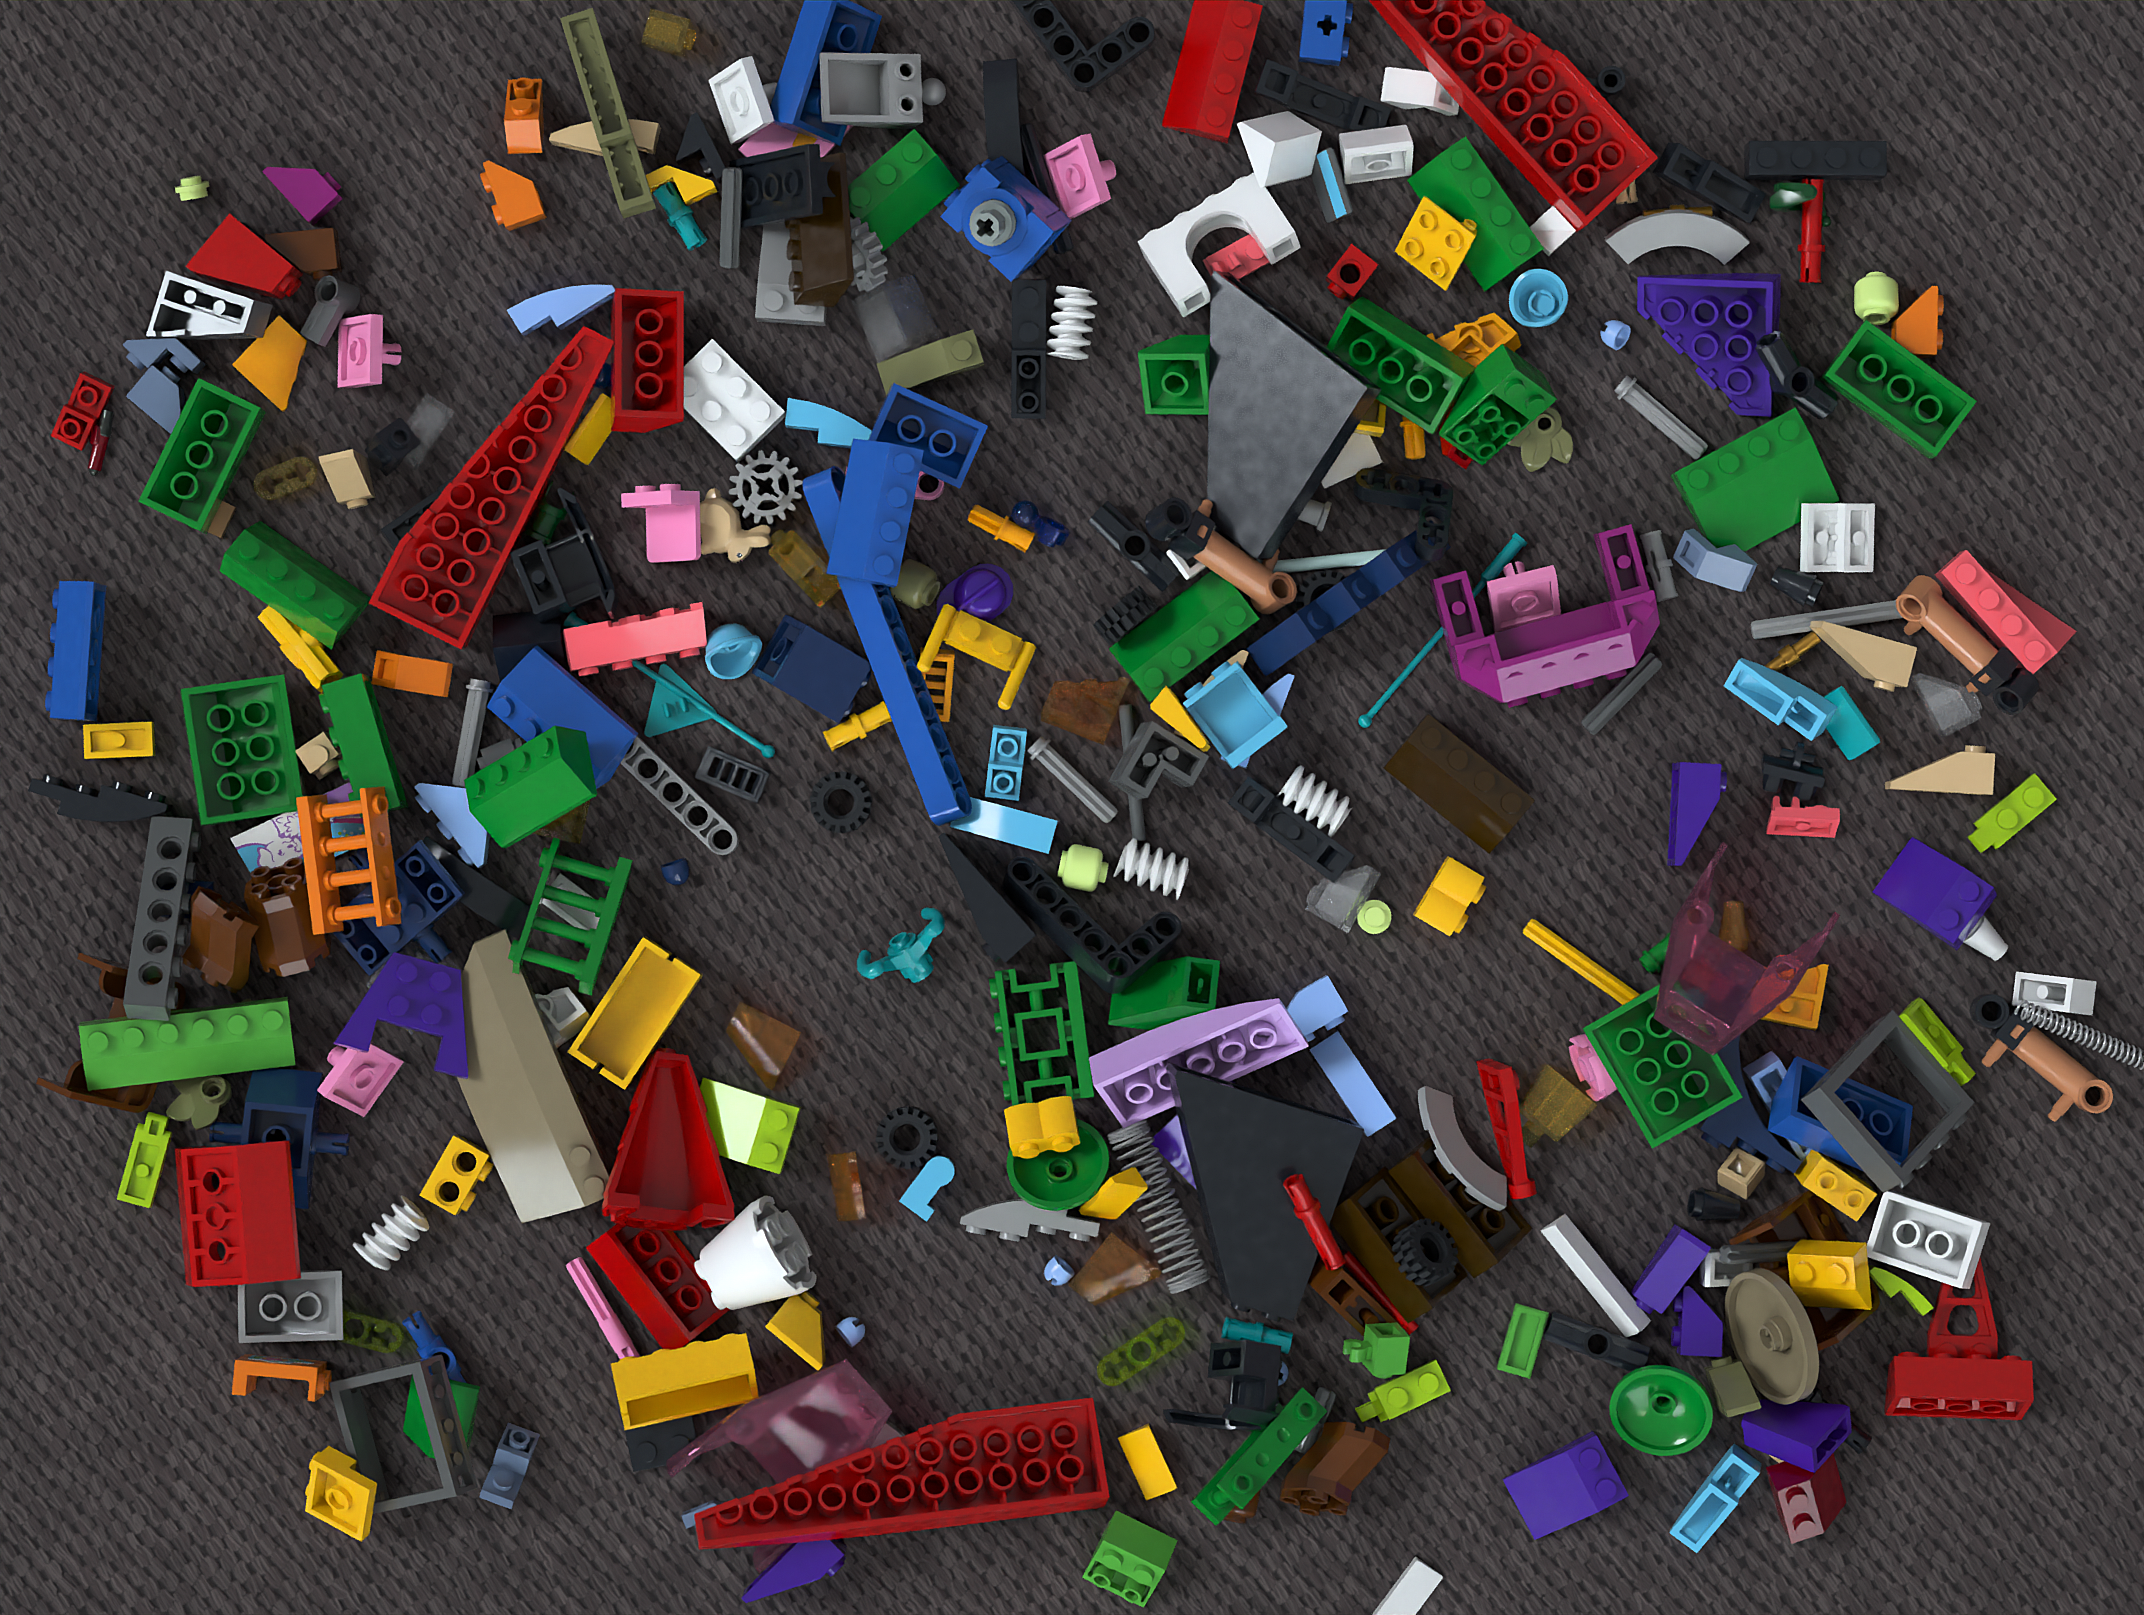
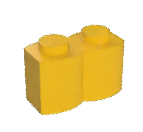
(1449, 897)
(1042, 1127)

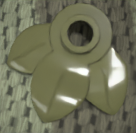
(1541, 444)
(196, 1102)

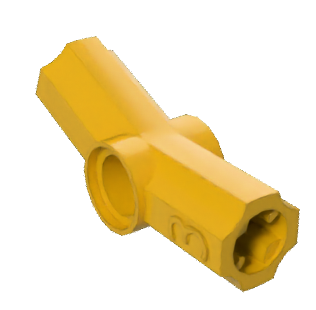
(301, 649)

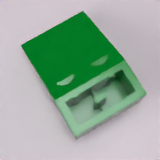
(1496, 404)
(1167, 994)

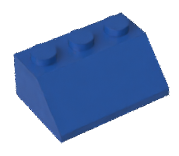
(923, 424)

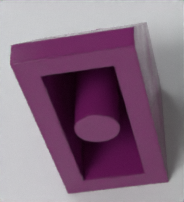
(306, 190)

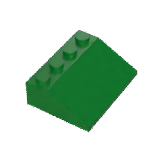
(1756, 483)
(241, 749)
(1659, 1072)

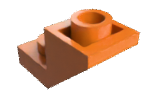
(412, 673)

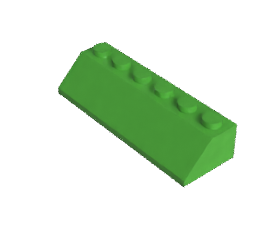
(188, 1045)

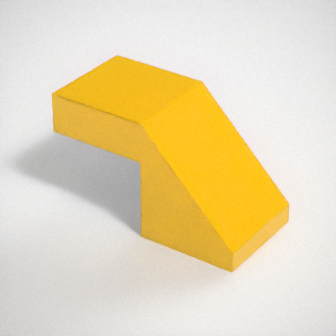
(689, 185)

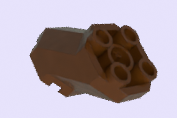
(282, 909)
(219, 940)
(1333, 1468)

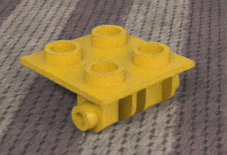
(1436, 242)

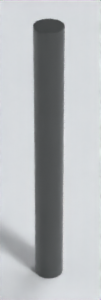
(1135, 805)

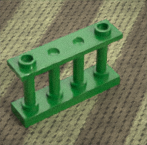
(594, 939)
(1258, 1458)

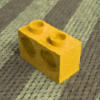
(449, 1170)
(1835, 1184)

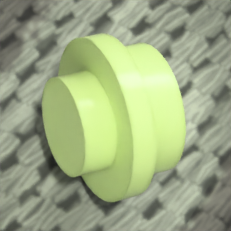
(192, 188)
(1374, 917)

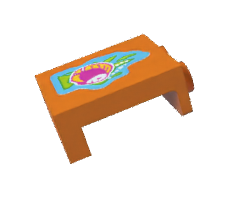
(250, 1366)

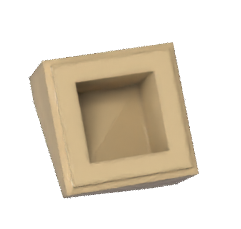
(1741, 1173)

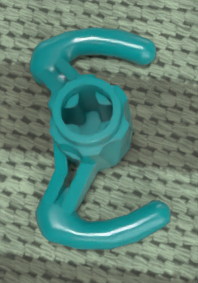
(906, 951)

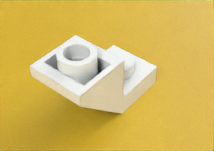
(1416, 90)

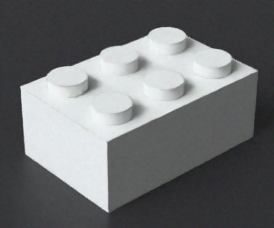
(728, 401)
(1927, 1239)

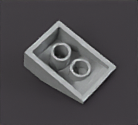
(774, 298)
(292, 1309)

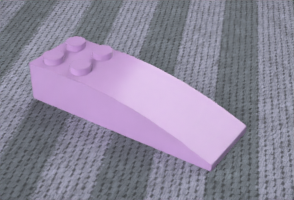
(1215, 1042)

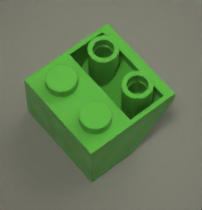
(1130, 1559)

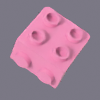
(670, 521)

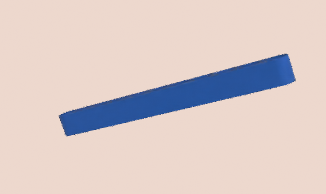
(895, 669)

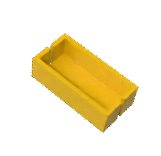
(635, 1013)
(685, 1381)

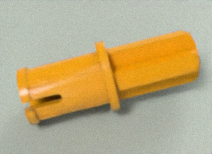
(1413, 439)
(1001, 527)

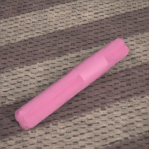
(606, 1318)

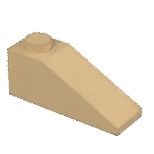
(348, 477)
(1872, 656)
(1957, 773)

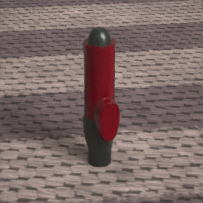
(99, 440)

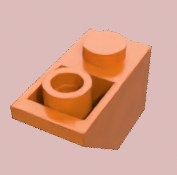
(524, 116)
(515, 197)
(1918, 325)

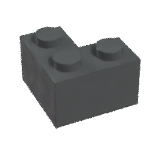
(1153, 754)

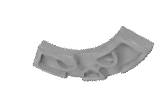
(1677, 229)
(1454, 1152)

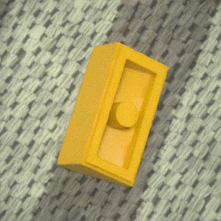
(592, 431)
(1115, 1195)
(1147, 1462)

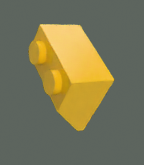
(1830, 1274)

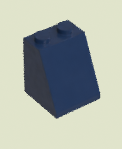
(813, 669)

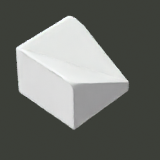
(1552, 230)

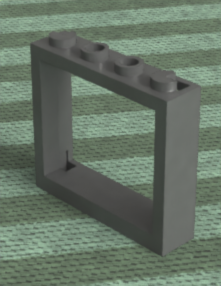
(1852, 1133)
(441, 1422)

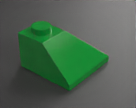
(1176, 375)
(466, 1402)

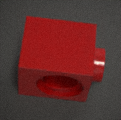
(1351, 258)

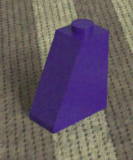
(1669, 1270)
(1797, 1431)

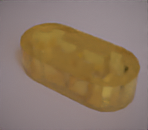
(282, 471)

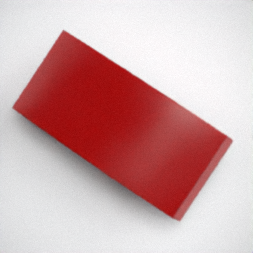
(82, 411)

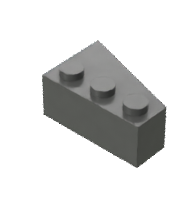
(205, 312)

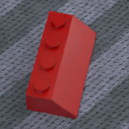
(1212, 68)
(647, 359)
(657, 1282)
(1959, 1386)

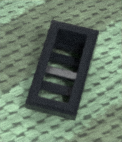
(758, 787)

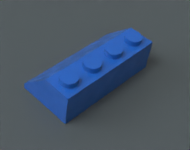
(821, 28)
(874, 512)
(77, 650)
(546, 695)
(1880, 1114)

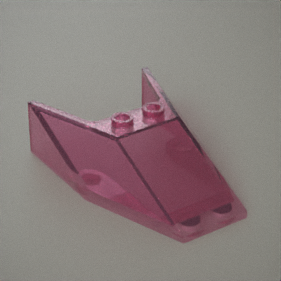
(1712, 988)
(798, 1429)

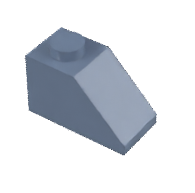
(159, 396)

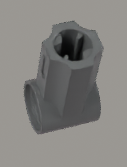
(333, 300)

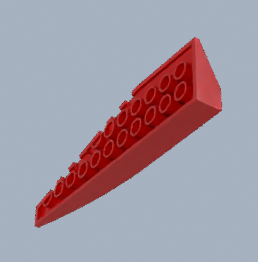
(1525, 102)
(938, 1477)

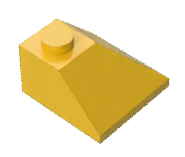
(801, 1328)

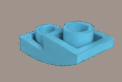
(1006, 762)

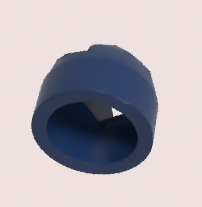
(676, 871)

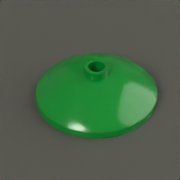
(1084, 1167)
(1659, 1424)

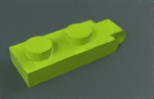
(2011, 814)
(145, 1161)

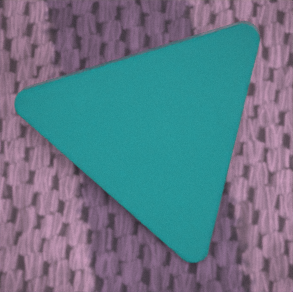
(671, 711)

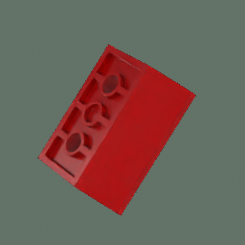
(247, 1214)

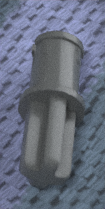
(1326, 1399)

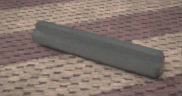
(731, 217)
(1621, 693)
(1755, 1252)

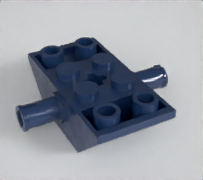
(425, 897)
(288, 1103)

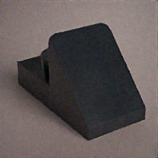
(697, 141)

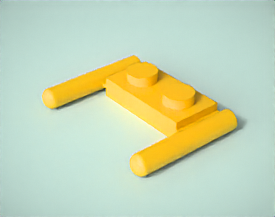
(983, 642)

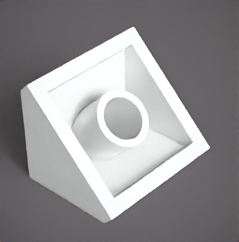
(1280, 147)
(1376, 154)

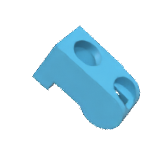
(935, 1173)

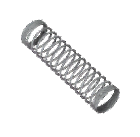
(1189, 1278)

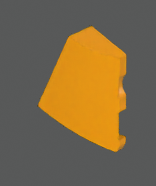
(1479, 339)
(273, 361)

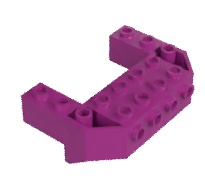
(1558, 648)

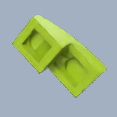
(1892, 1284)

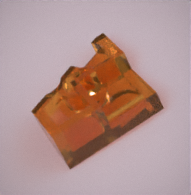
(1085, 707)
(762, 1041)
(846, 1186)
(1112, 1271)

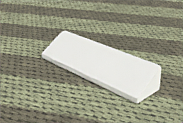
(1596, 1276)
(1410, 1590)

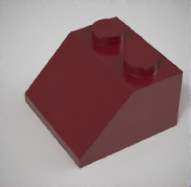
(1806, 1499)

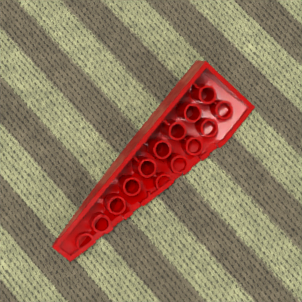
(465, 538)

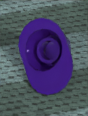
(979, 592)

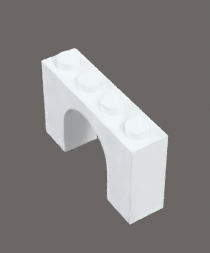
(1239, 206)

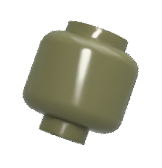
(916, 585)

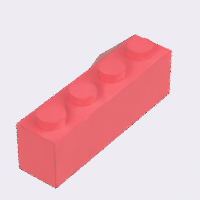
(2004, 612)
(635, 639)

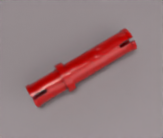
(1811, 235)
(1309, 1211)

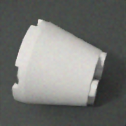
(756, 1258)

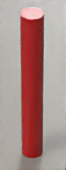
(1374, 1289)

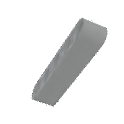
(689, 799)

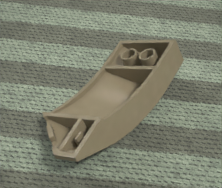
(524, 1092)

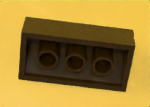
(823, 245)
(1458, 783)
(1368, 1223)
(1479, 1232)

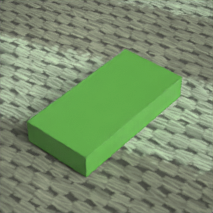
(1522, 1340)

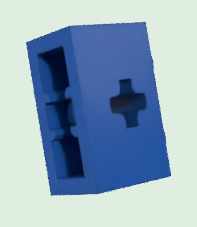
(1322, 48)

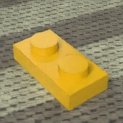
(119, 740)

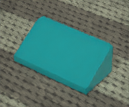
(1849, 725)

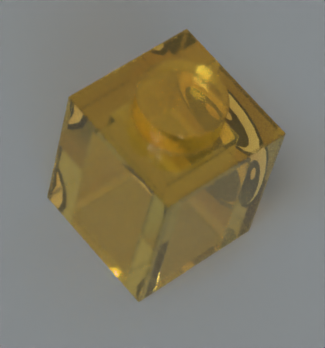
(668, 33)

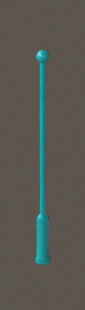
(1489, 574)
(767, 750)

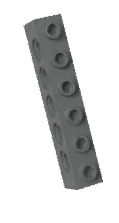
(165, 837)

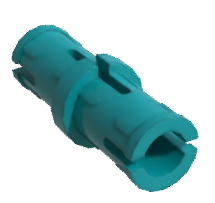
(680, 216)
(1240, 1330)

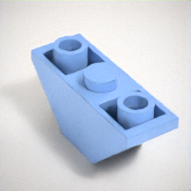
(456, 820)

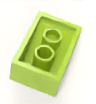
(749, 1125)

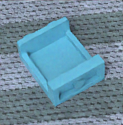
(1233, 714)

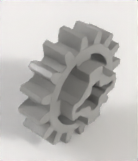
(867, 257)
(775, 474)

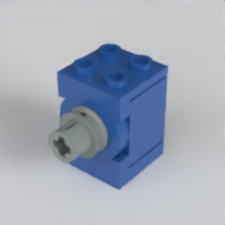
(1005, 217)

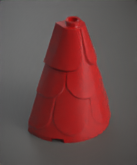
(667, 1155)

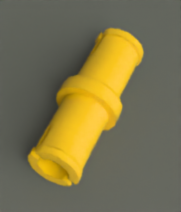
(857, 726)

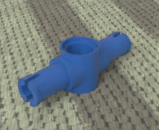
(429, 1344)

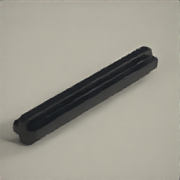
(1040, 178)

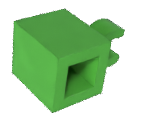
(1382, 1350)

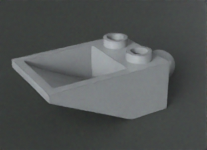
(870, 89)

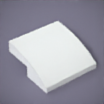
(1837, 537)

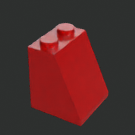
(244, 261)

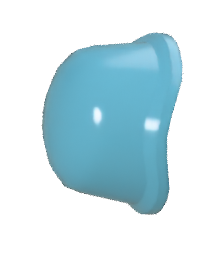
(1538, 298)
(731, 651)

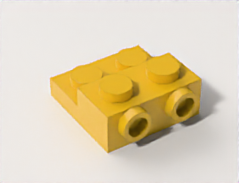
(340, 1493)

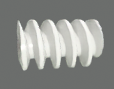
(1071, 323)
(1315, 800)
(1153, 868)
(393, 1235)

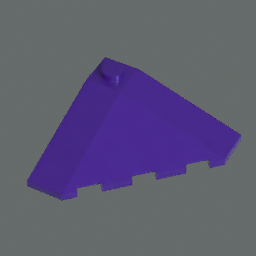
(1718, 326)

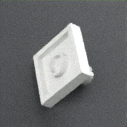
(742, 99)

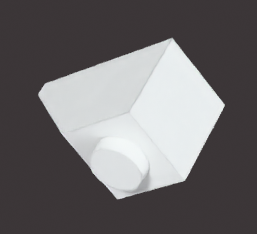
(2054, 993)

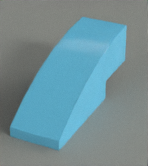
(833, 427)
(1780, 698)
(1008, 825)
(1716, 1498)

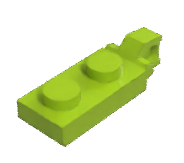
(1937, 1039)
(1405, 1393)

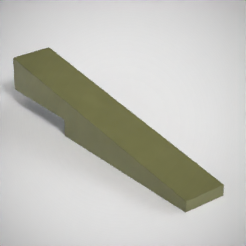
(608, 113)

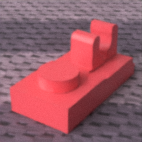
(1237, 258)
(1807, 821)

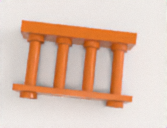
(320, 865)

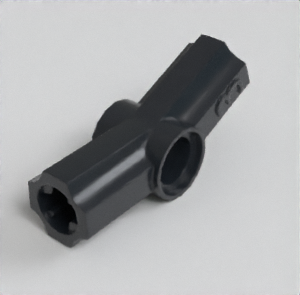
(1792, 379)

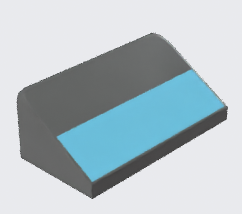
(1330, 187)

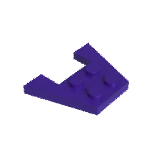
(418, 998)

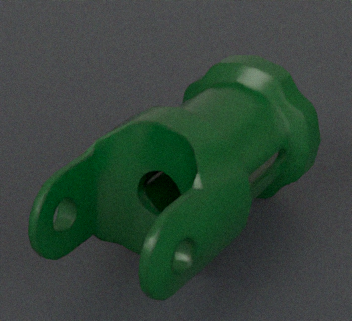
(545, 519)

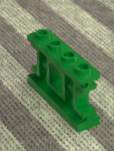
(1068, 1030)

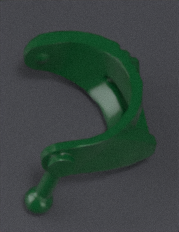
(1792, 195)

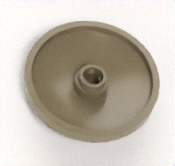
(1772, 1336)

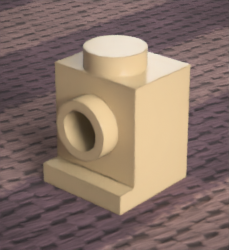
(320, 755)

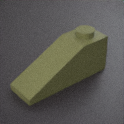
(932, 362)
(1731, 1387)

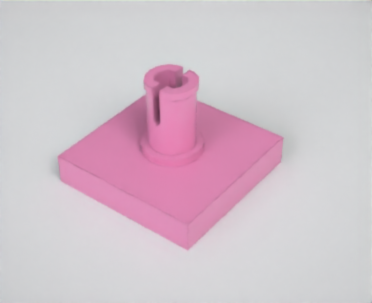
(1079, 176)
(363, 351)
(1523, 596)
(359, 1076)

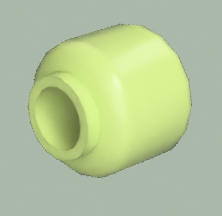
(1876, 298)
(1082, 868)

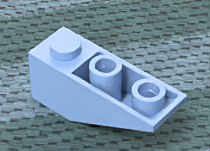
(1317, 1007)

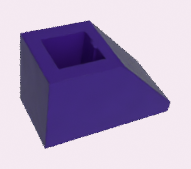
(1698, 1327)

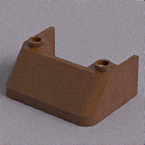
(127, 1098)
(1809, 1219)

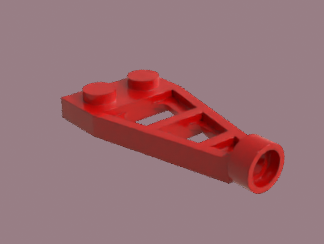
(1499, 1086)
(1962, 1345)

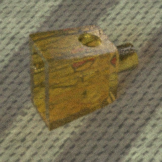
(797, 560)
(1552, 1106)

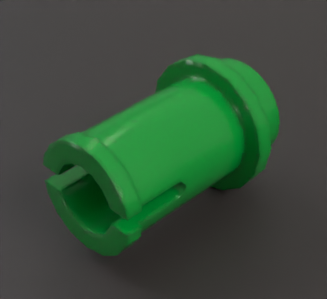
(1655, 957)

